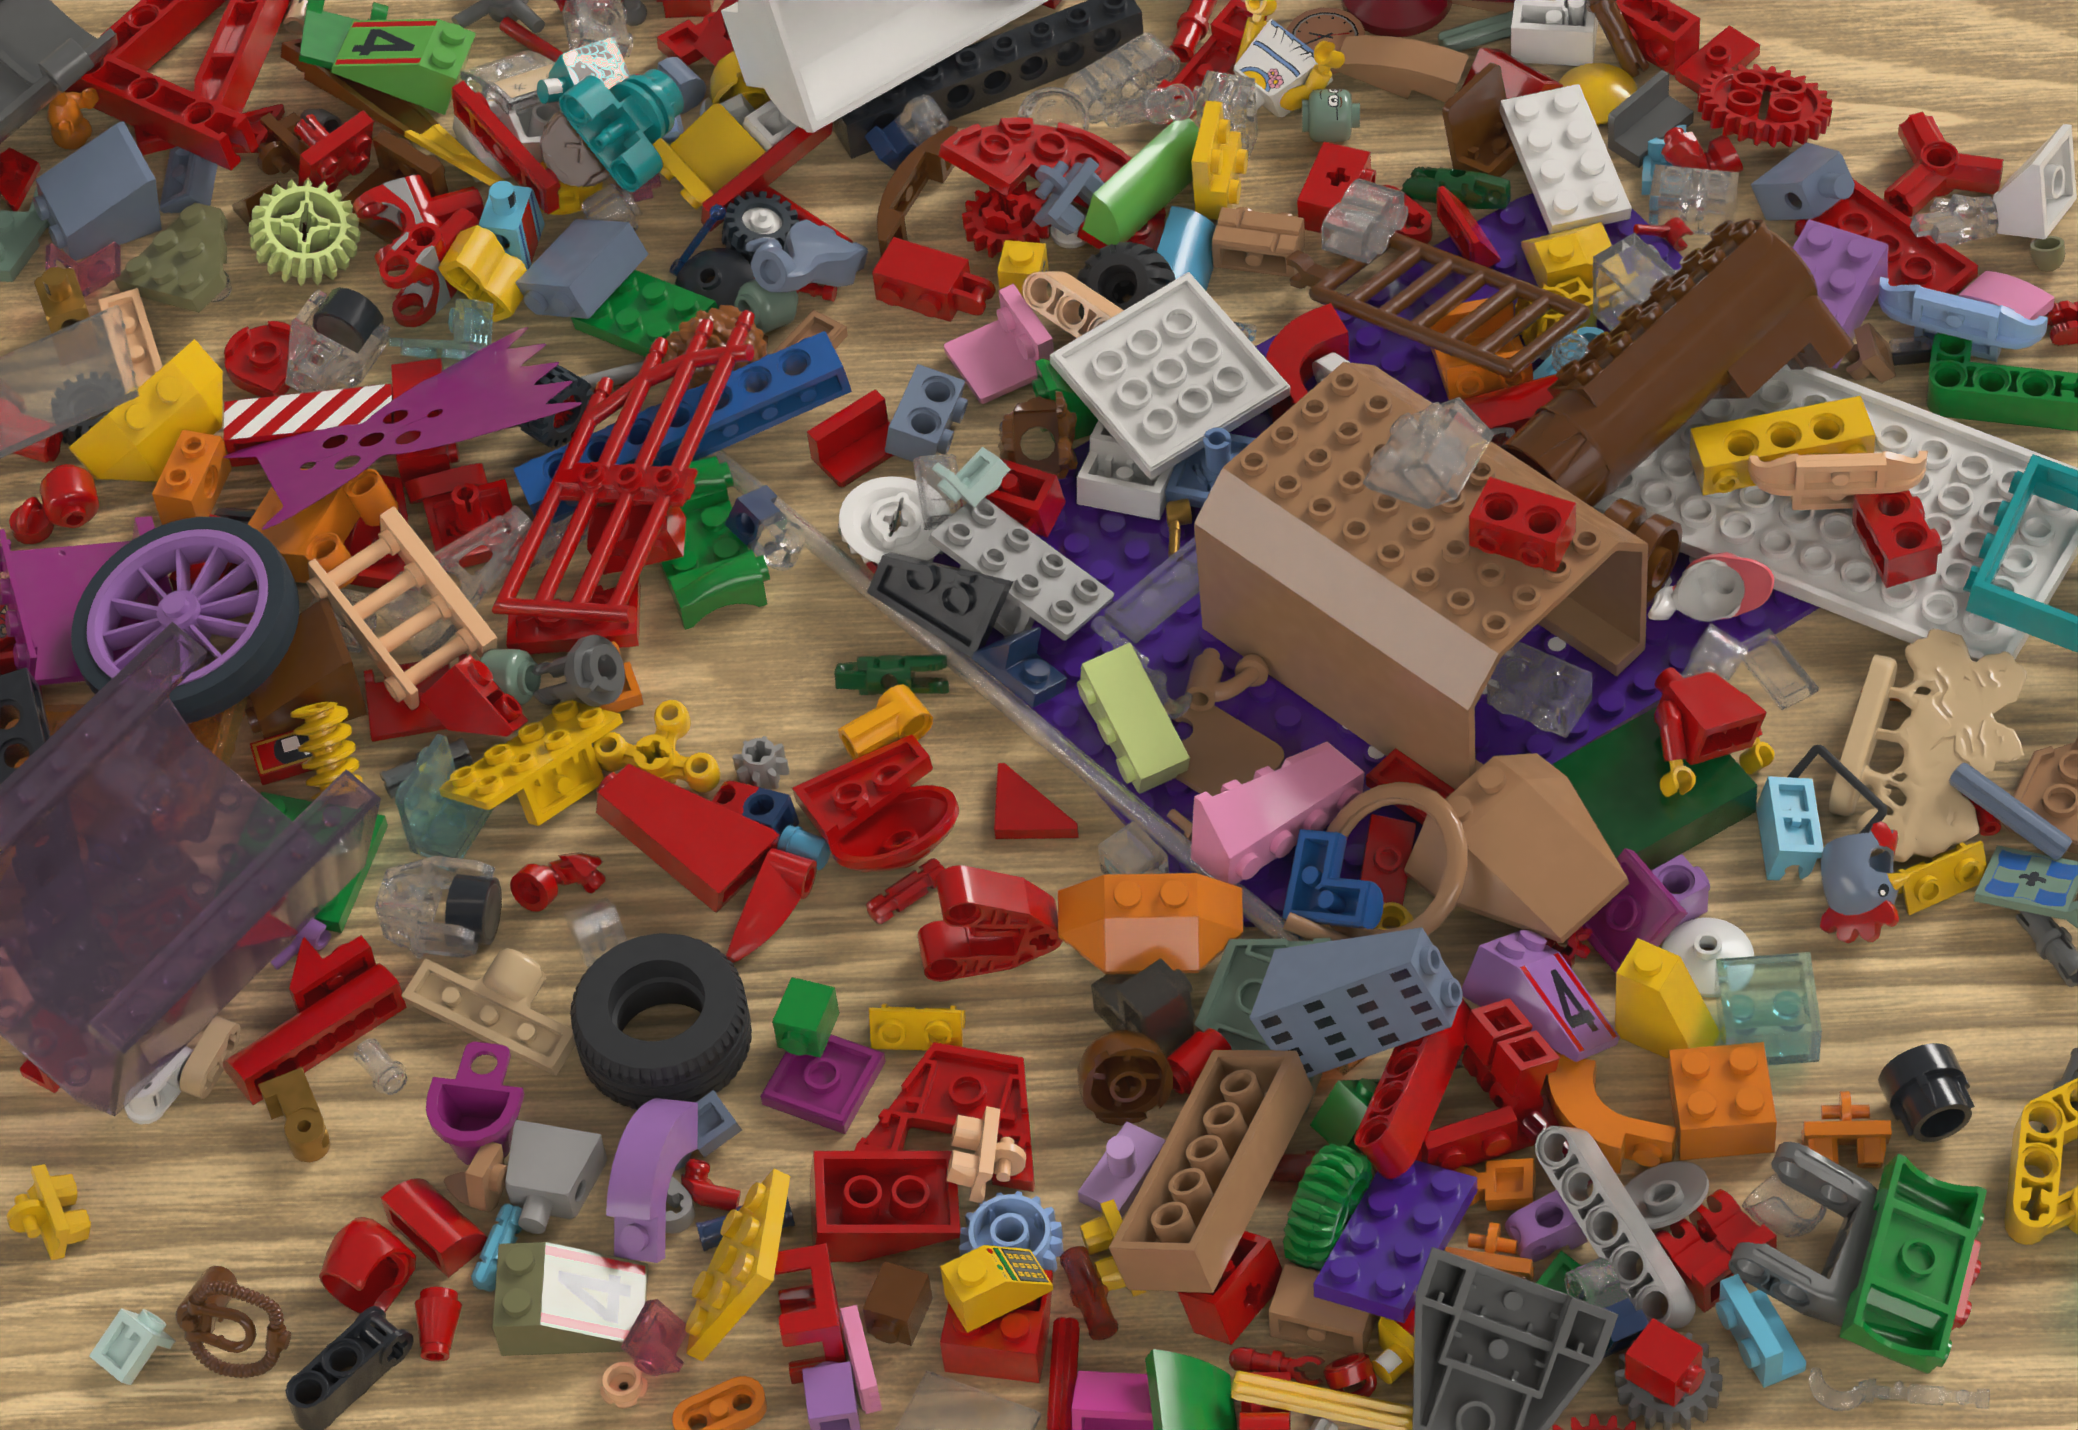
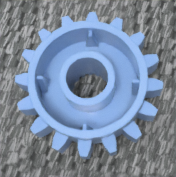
(1017, 1220)

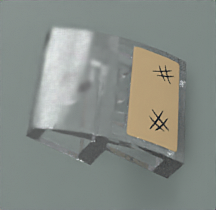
(510, 80)

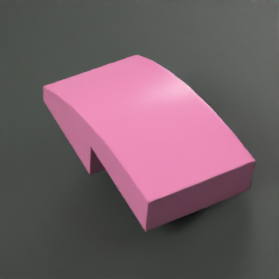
(2010, 292)

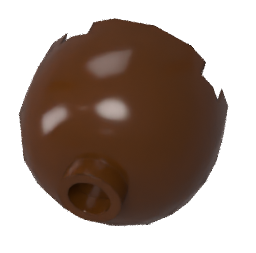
(1124, 1077)

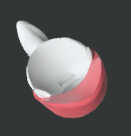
(1715, 589)

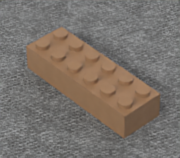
(1212, 1171)

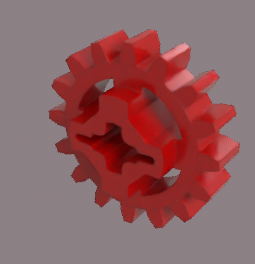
(1002, 217)

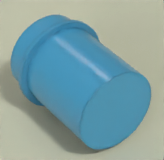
(804, 844)

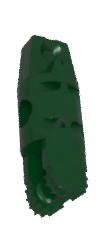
(1472, 188)
(872, 676)

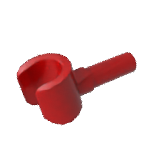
(1672, 231)

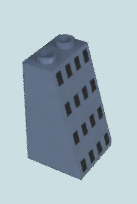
(1354, 997)

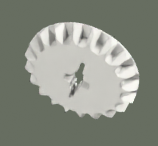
(871, 510)

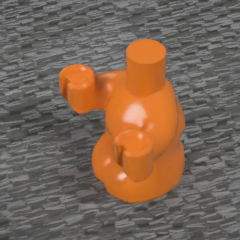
(67, 122)

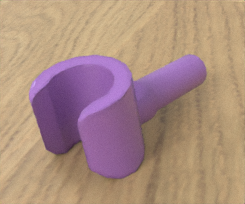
(313, 932)

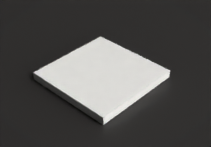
(1169, 374)

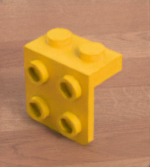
(708, 154)

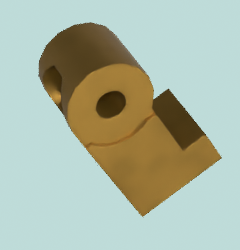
(304, 1123)

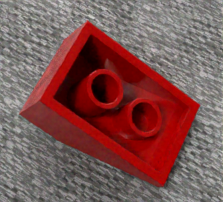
(881, 1202)

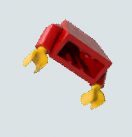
(1703, 721)

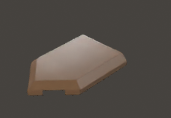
(2051, 788)

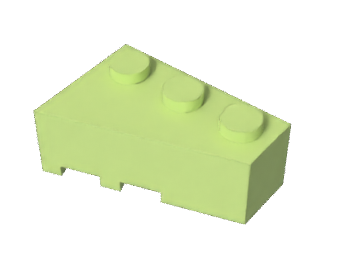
(1132, 719)

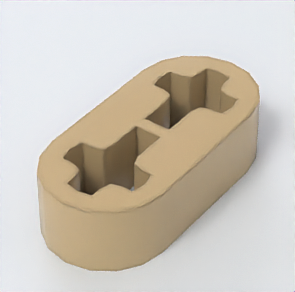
(207, 1058)

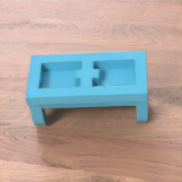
(1789, 826)

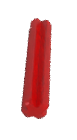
(1063, 1373)

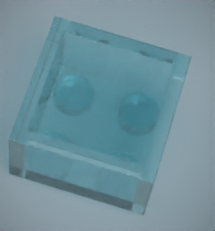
(1770, 1003)

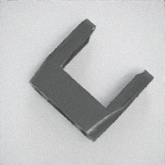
(1793, 1283)

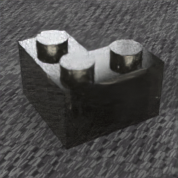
(1149, 1003)

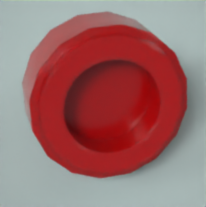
(30, 523)
(1349, 1371)

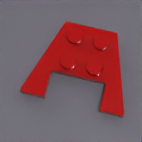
(956, 1083)

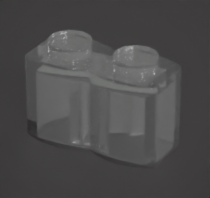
(1364, 221)

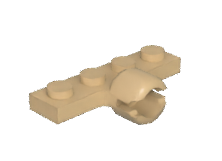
(495, 1007)

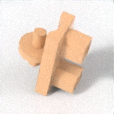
(989, 1157)

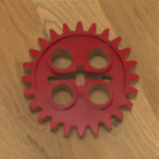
(1793, 113)

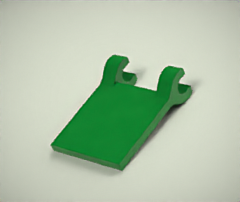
(326, 32)

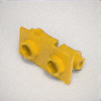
(1944, 876)
(915, 1028)

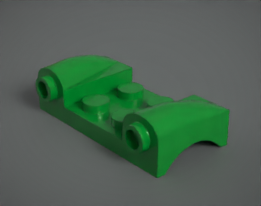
(716, 563)
(1914, 1267)

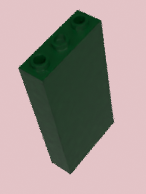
(1623, 794)

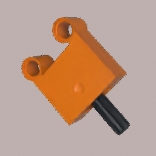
(322, 526)

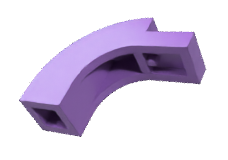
(641, 1174)

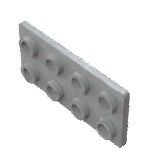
(1045, 582)

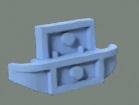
(1983, 323)

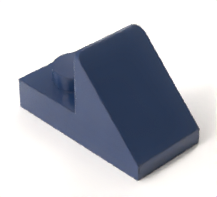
(1020, 668)

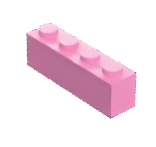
(1262, 818)

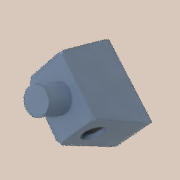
(1814, 178)

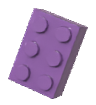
(1845, 271)

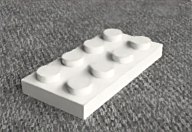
(1565, 159)

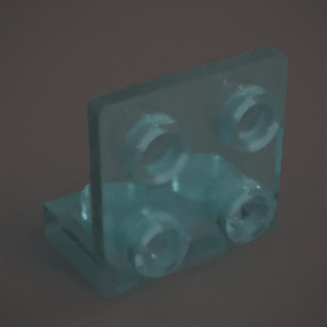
(471, 327)
(431, 821)

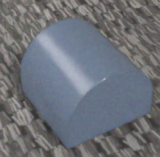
(688, 82)

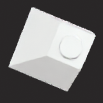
(2039, 190)

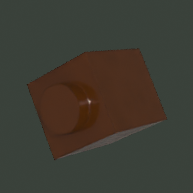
(897, 1304)

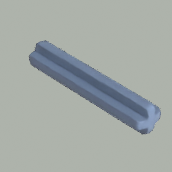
(2010, 811)

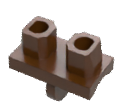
(282, 145)

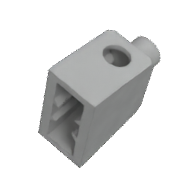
(551, 1172)

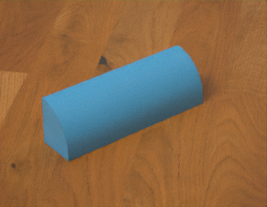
(1188, 244)

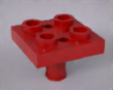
(335, 153)
(463, 511)

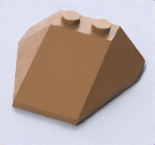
(1529, 849)

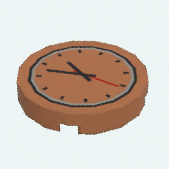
(1325, 25)

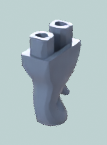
(808, 256)

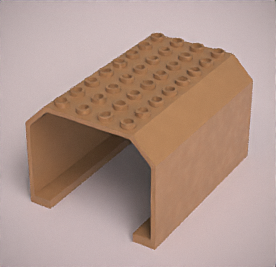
(1382, 601)

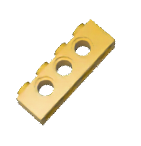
(1723, 449)

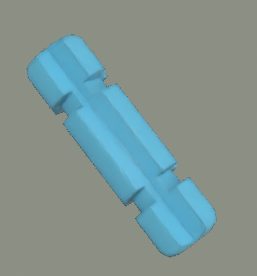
(504, 1232)

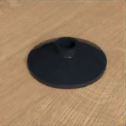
(727, 266)

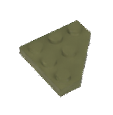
(183, 261)

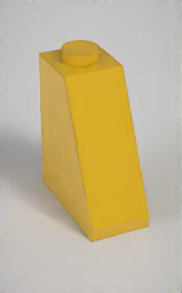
(1660, 1003)

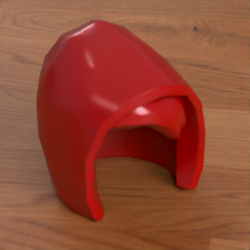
(366, 1266)

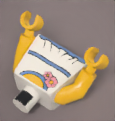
(1281, 63)

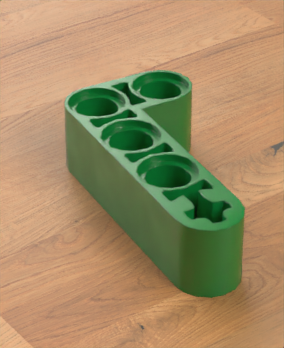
(1998, 391)

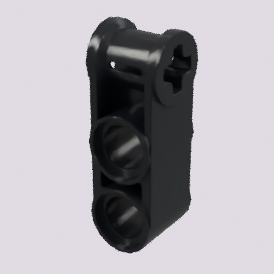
(368, 1348)

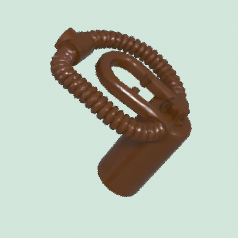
(208, 1302)

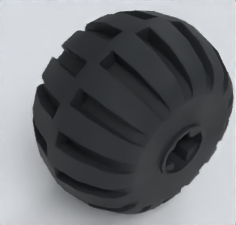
(1125, 270)

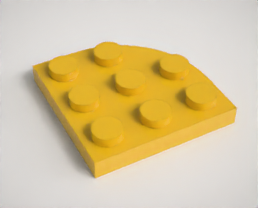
(740, 1266)

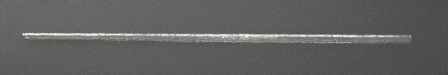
(1016, 710)

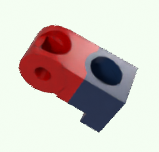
(758, 804)

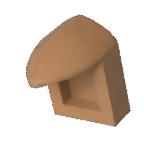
(482, 1181)

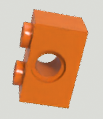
(192, 477)

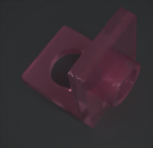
(92, 272)

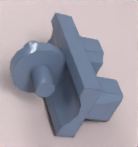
(1078, 181)

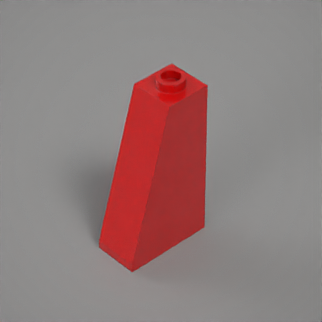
(685, 834)

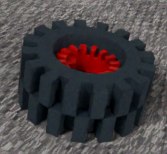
(558, 427)

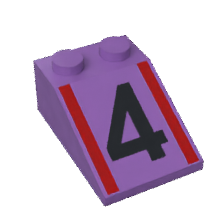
(1543, 990)

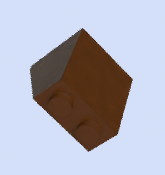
(311, 672)

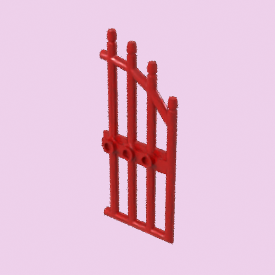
(623, 484)

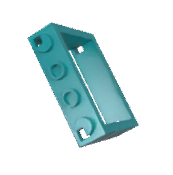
(2006, 607)

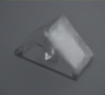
(595, 929)

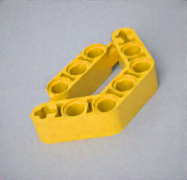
(2045, 1152)

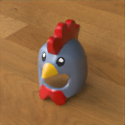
(1861, 887)

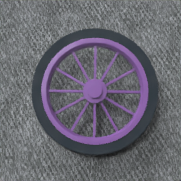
(194, 610)

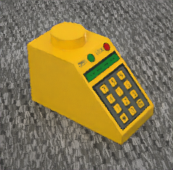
(992, 1283)

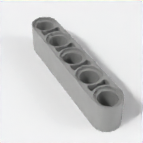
(1595, 1219)

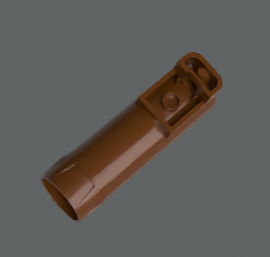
(1700, 336)

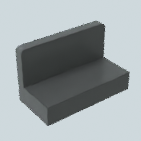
(1643, 117)

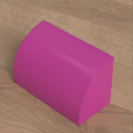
(1111, 1401)

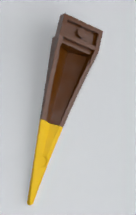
(395, 113)

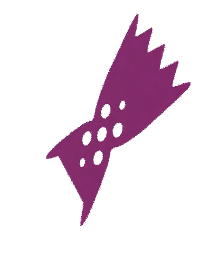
(476, 398)

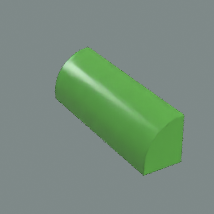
(1143, 185)

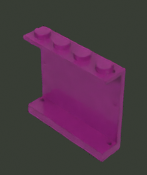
(43, 596)

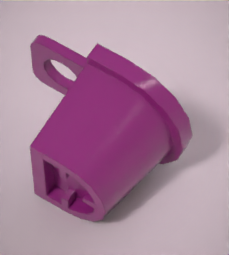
(475, 1106)

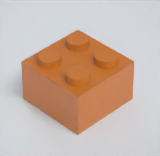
(1722, 1101)

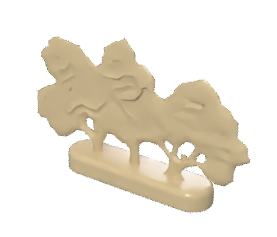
(1944, 730)

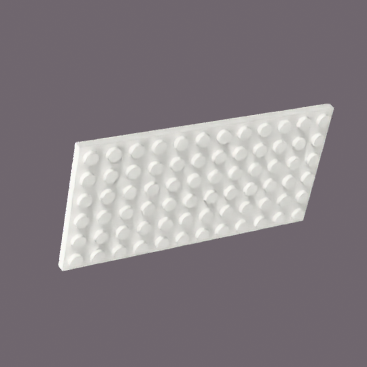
(1819, 551)

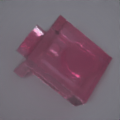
(656, 1339)

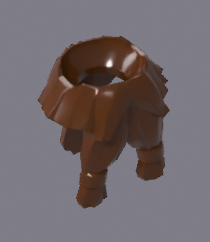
(1046, 415)

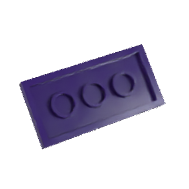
(1390, 1238)

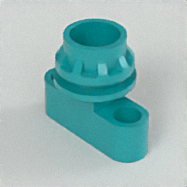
(625, 122)

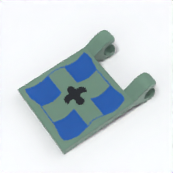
(2031, 884)

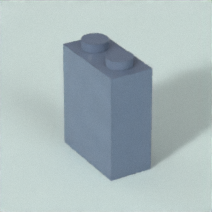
(581, 268)

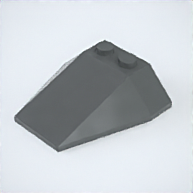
(1498, 1348)

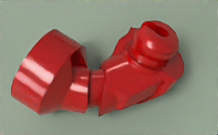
(1685, 151)
(537, 886)

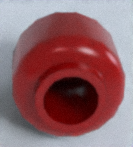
(69, 496)

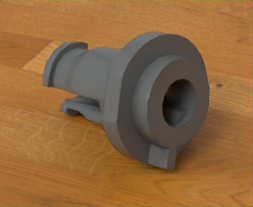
(591, 672)

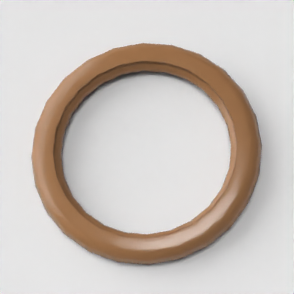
(1453, 835)

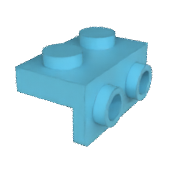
(1759, 1332)

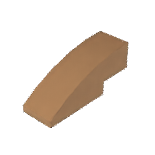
(1403, 65)

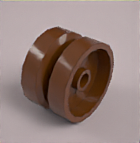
(1660, 533)

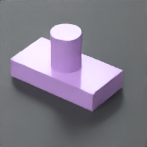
(1121, 1168)

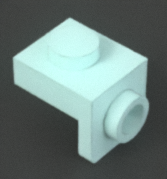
(975, 480)

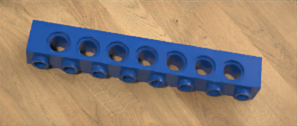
(751, 402)

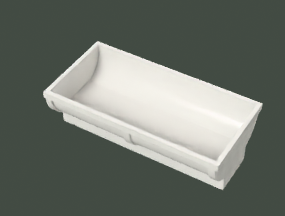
(842, 53)

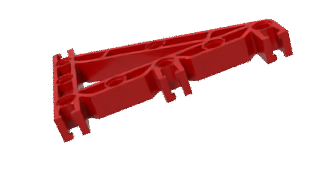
(199, 119)

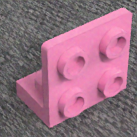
(1003, 352)

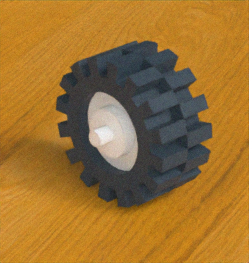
(756, 219)

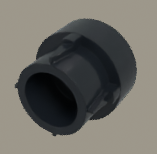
(1927, 1092)

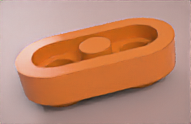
(718, 1406)

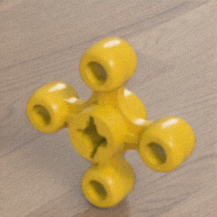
(658, 753)

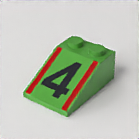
(406, 58)

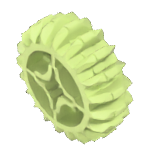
(336, 229)

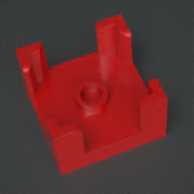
(811, 1310)

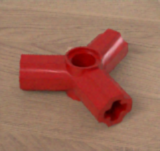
(1937, 168)

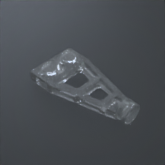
(472, 586)

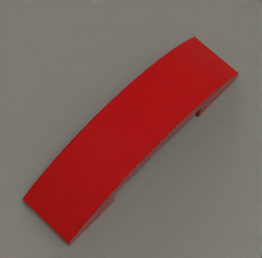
(1219, 51)

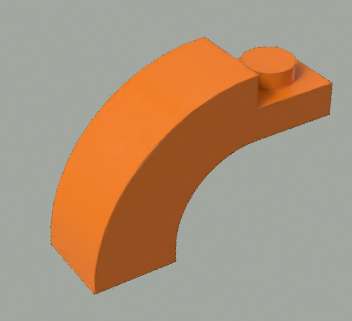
(1619, 1137)

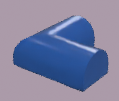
(1320, 893)

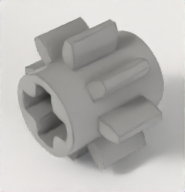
(761, 763)

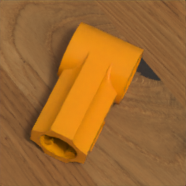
(895, 717)

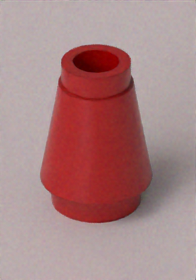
(437, 1321)

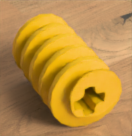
(326, 743)

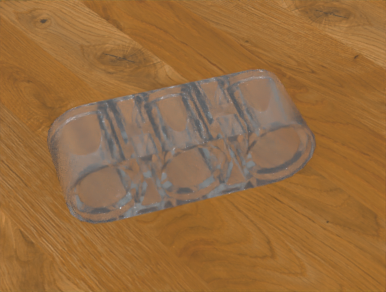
(1124, 74)

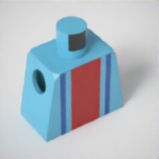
(514, 219)

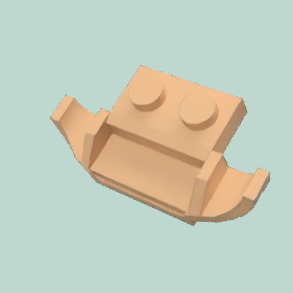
(1834, 479)

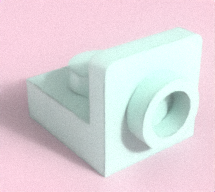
(130, 1344)

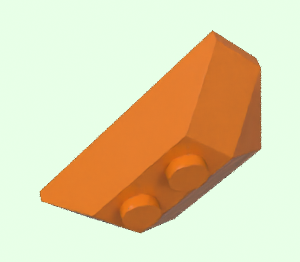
(1137, 918)

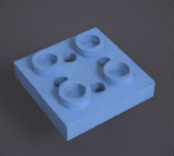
(1218, 450)

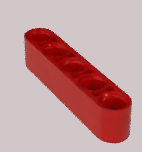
(1410, 1097)

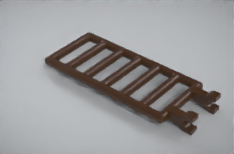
(1324, 282)

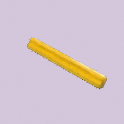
(1321, 1402)

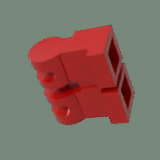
(1508, 1057)
(1703, 1263)

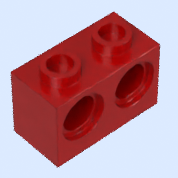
(1662, 31)
(1522, 524)
(1896, 536)

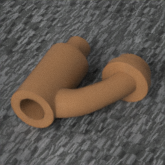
(1207, 673)

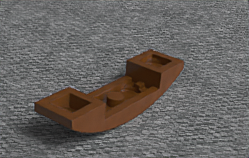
(908, 183)

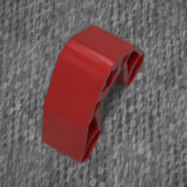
(987, 924)

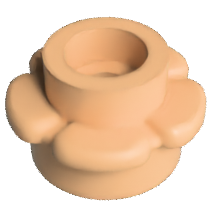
(623, 1374)

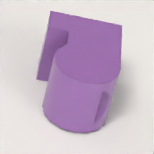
(1544, 1228)

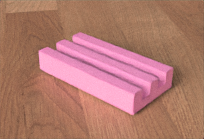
(860, 1359)

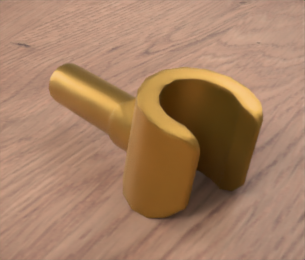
(1177, 514)

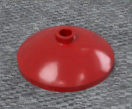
(899, 831)

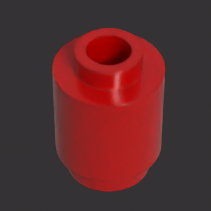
(1191, 1057)

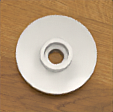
(1713, 933)

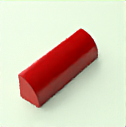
(317, 1031)

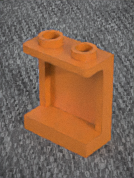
(1468, 380)

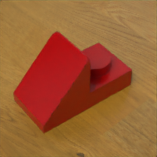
(319, 976)

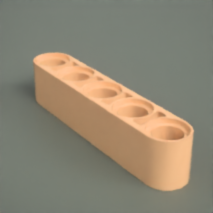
(1065, 301)

